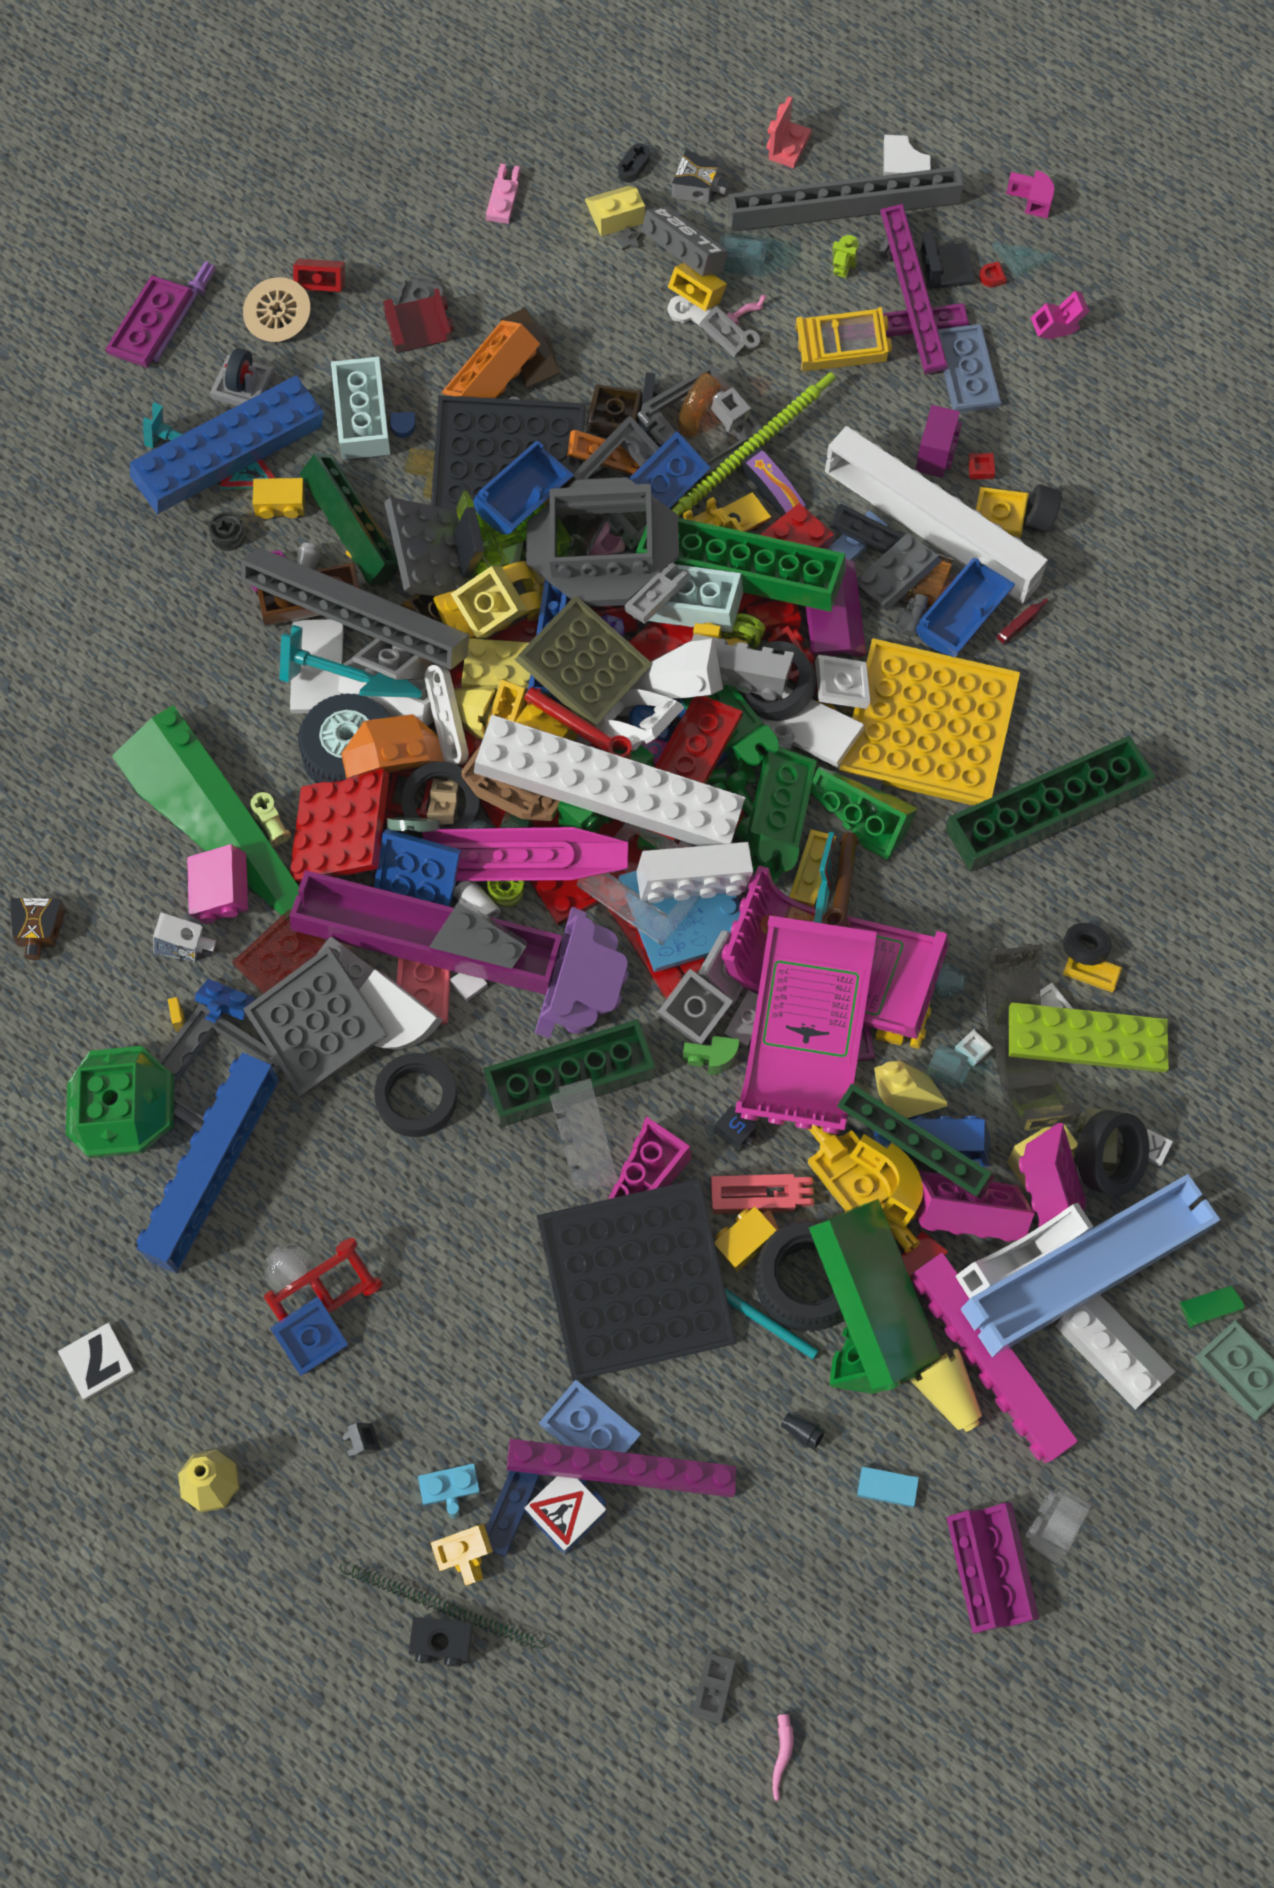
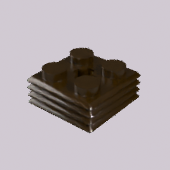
(608, 399)

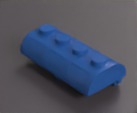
(520, 489)
(963, 608)

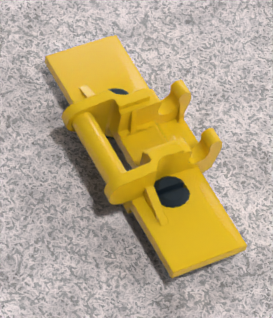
(740, 515)

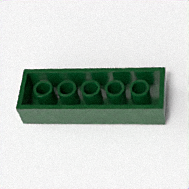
(608, 1057)

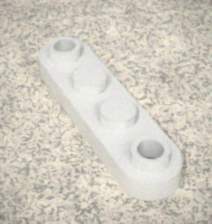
(446, 715)

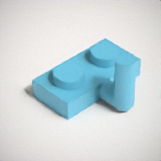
(448, 1486)

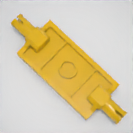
(851, 1181)

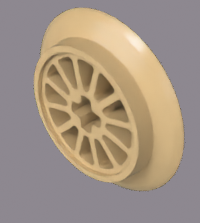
(265, 290)

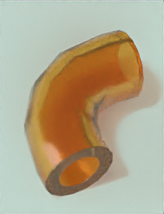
(696, 404)

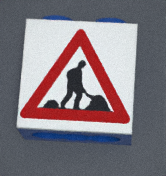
(566, 1511)

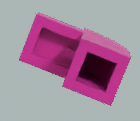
(1036, 189)
(1058, 321)

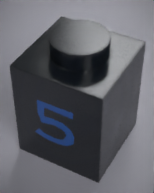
(736, 1130)

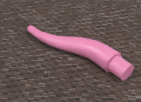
(786, 1745)

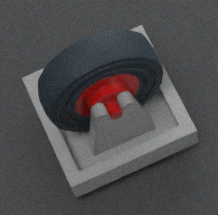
(240, 378)

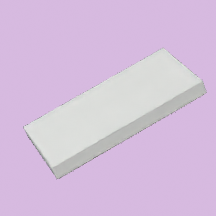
(312, 684)
(821, 731)

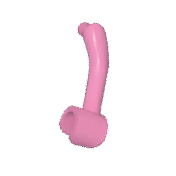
(747, 308)

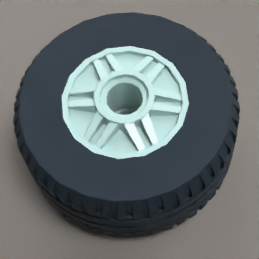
(329, 730)

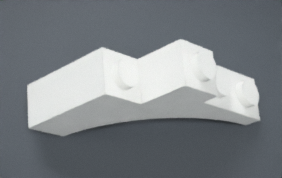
(1024, 1251)

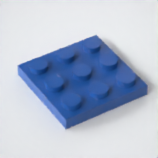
(417, 868)

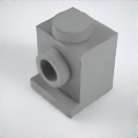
(730, 408)

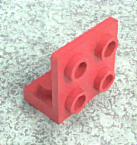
(786, 138)

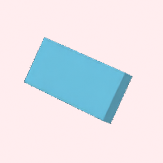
(887, 1487)

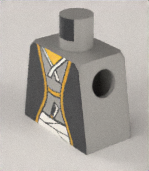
(697, 179)

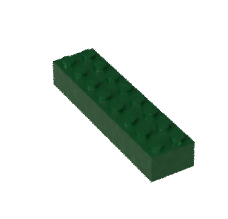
(1049, 803)

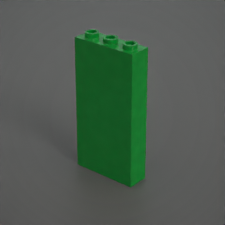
(875, 1295)

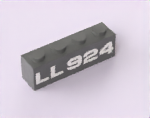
(684, 241)

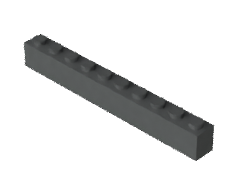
(844, 198)
(355, 608)

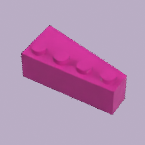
(653, 1161)

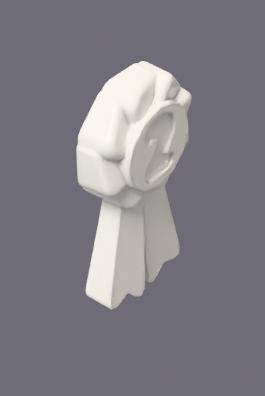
(684, 311)

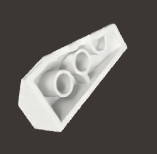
(684, 672)

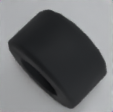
(1042, 508)

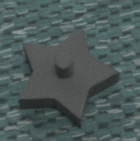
(628, 239)

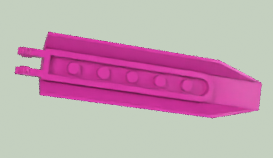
(532, 853)

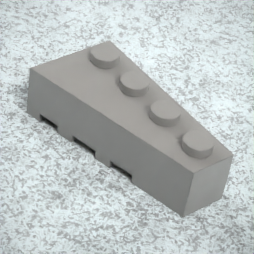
(752, 669)

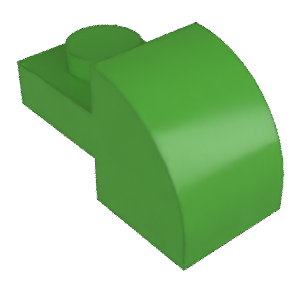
(719, 1055)

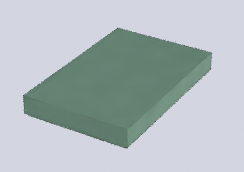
(1241, 1368)

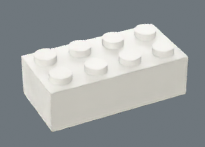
(694, 872)

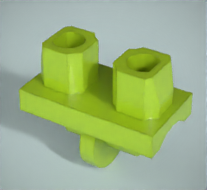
(845, 255)

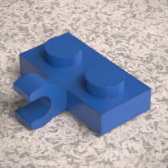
(222, 1000)

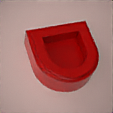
(992, 275)

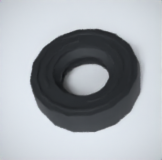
(1092, 933)

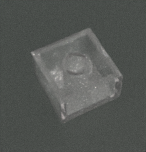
(1058, 1525)

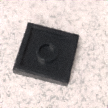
(468, 542)

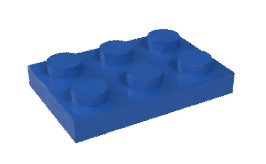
(671, 470)

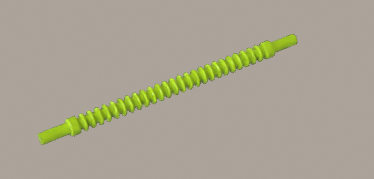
(811, 394)

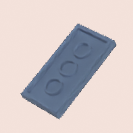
(969, 370)

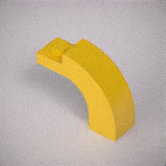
(898, 1175)

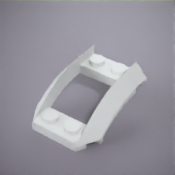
(651, 727)

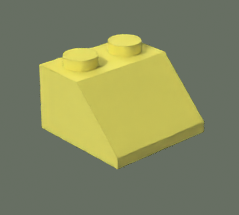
(616, 210)
(907, 1089)

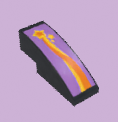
(771, 481)

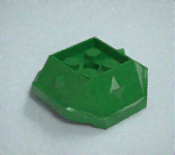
(136, 1118)

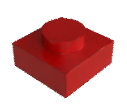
(981, 466)

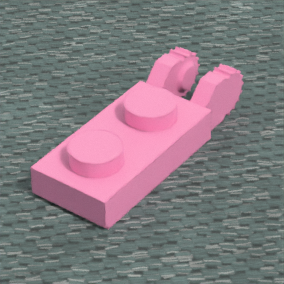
(503, 196)

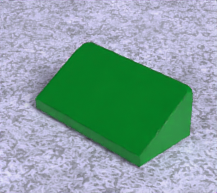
(1212, 1306)

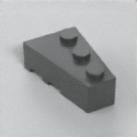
(478, 937)

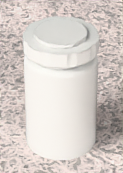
(475, 896)

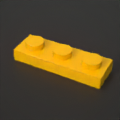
(808, 875)

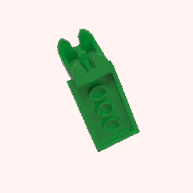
(750, 737)
(780, 811)

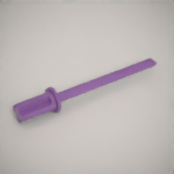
(198, 287)

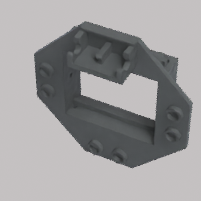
(602, 578)

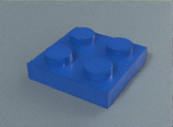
(309, 1336)

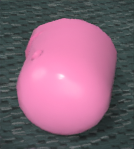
(607, 543)

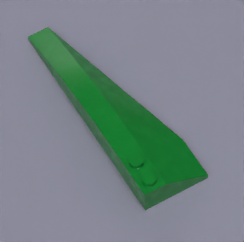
(187, 787)

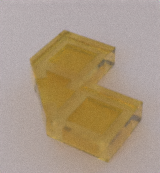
(421, 463)

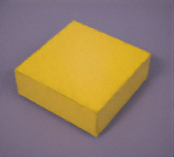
(176, 1013)

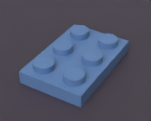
(587, 1422)

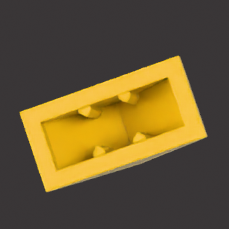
(508, 701)

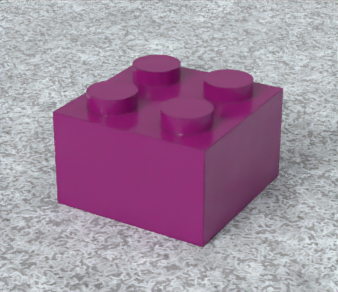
(939, 441)

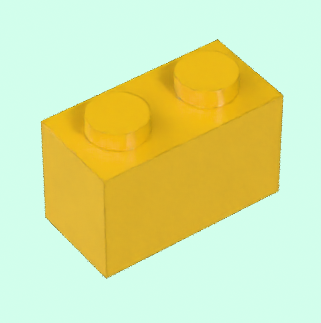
(700, 290)
(279, 497)
(744, 1238)

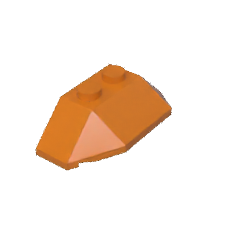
(391, 745)

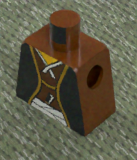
(36, 923)

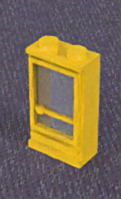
(843, 339)

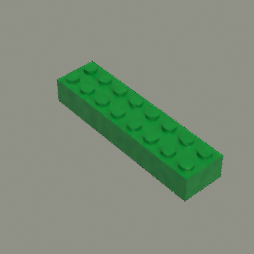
(766, 564)

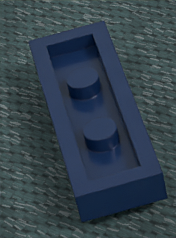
(510, 1510)

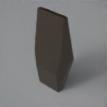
(544, 363)

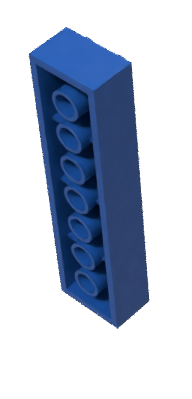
(226, 444)
(208, 1162)

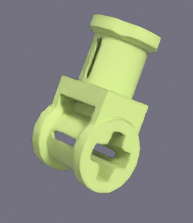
(269, 818)

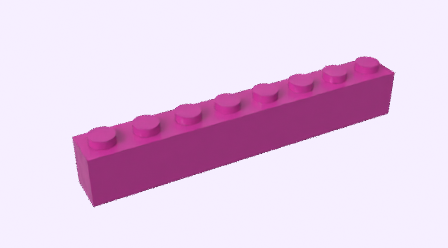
(1003, 1373)

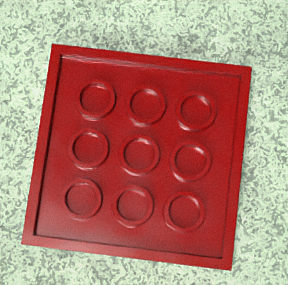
(340, 826)

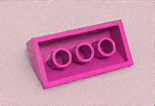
(1051, 1174)
(998, 1214)

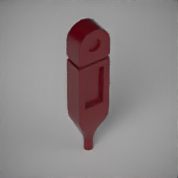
(1020, 622)

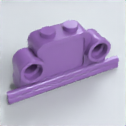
(584, 977)

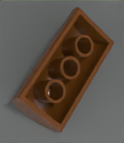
(278, 611)

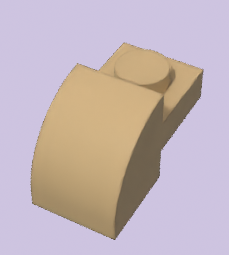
(444, 801)

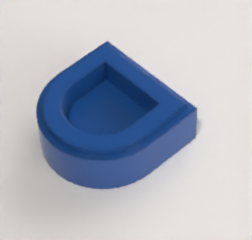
(402, 424)

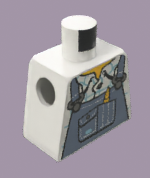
(180, 938)

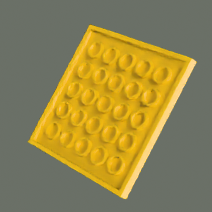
(932, 723)

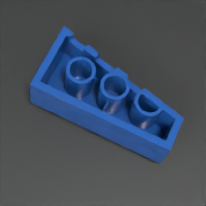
(965, 1135)

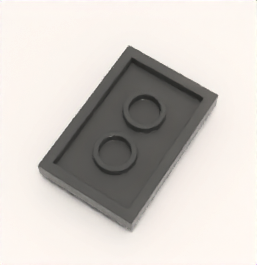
(897, 571)

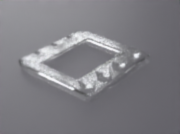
(627, 902)

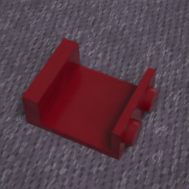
(418, 322)

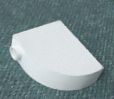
(399, 1012)

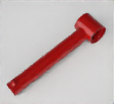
(577, 724)

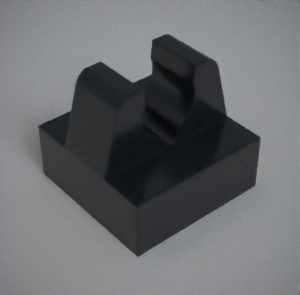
(362, 1438)

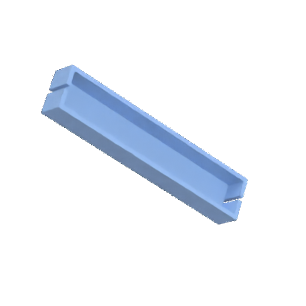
(1088, 1265)

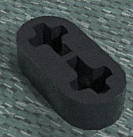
(630, 160)

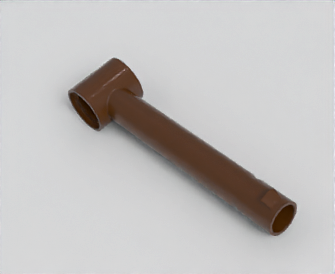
(838, 913)

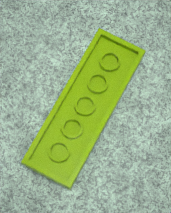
(1088, 1037)

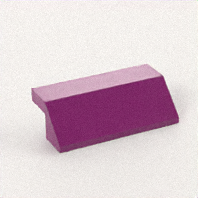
(843, 627)
(992, 1568)

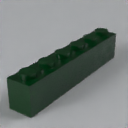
(350, 519)
(916, 1141)

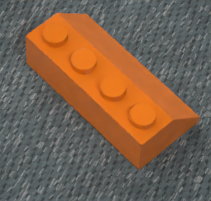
(494, 362)

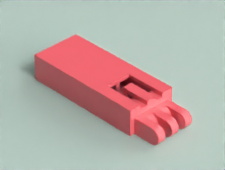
(744, 1192)

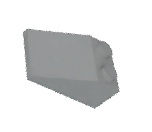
(392, 661)

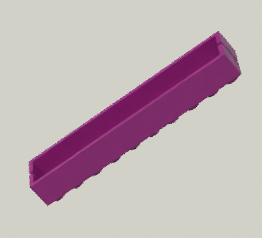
(406, 929)

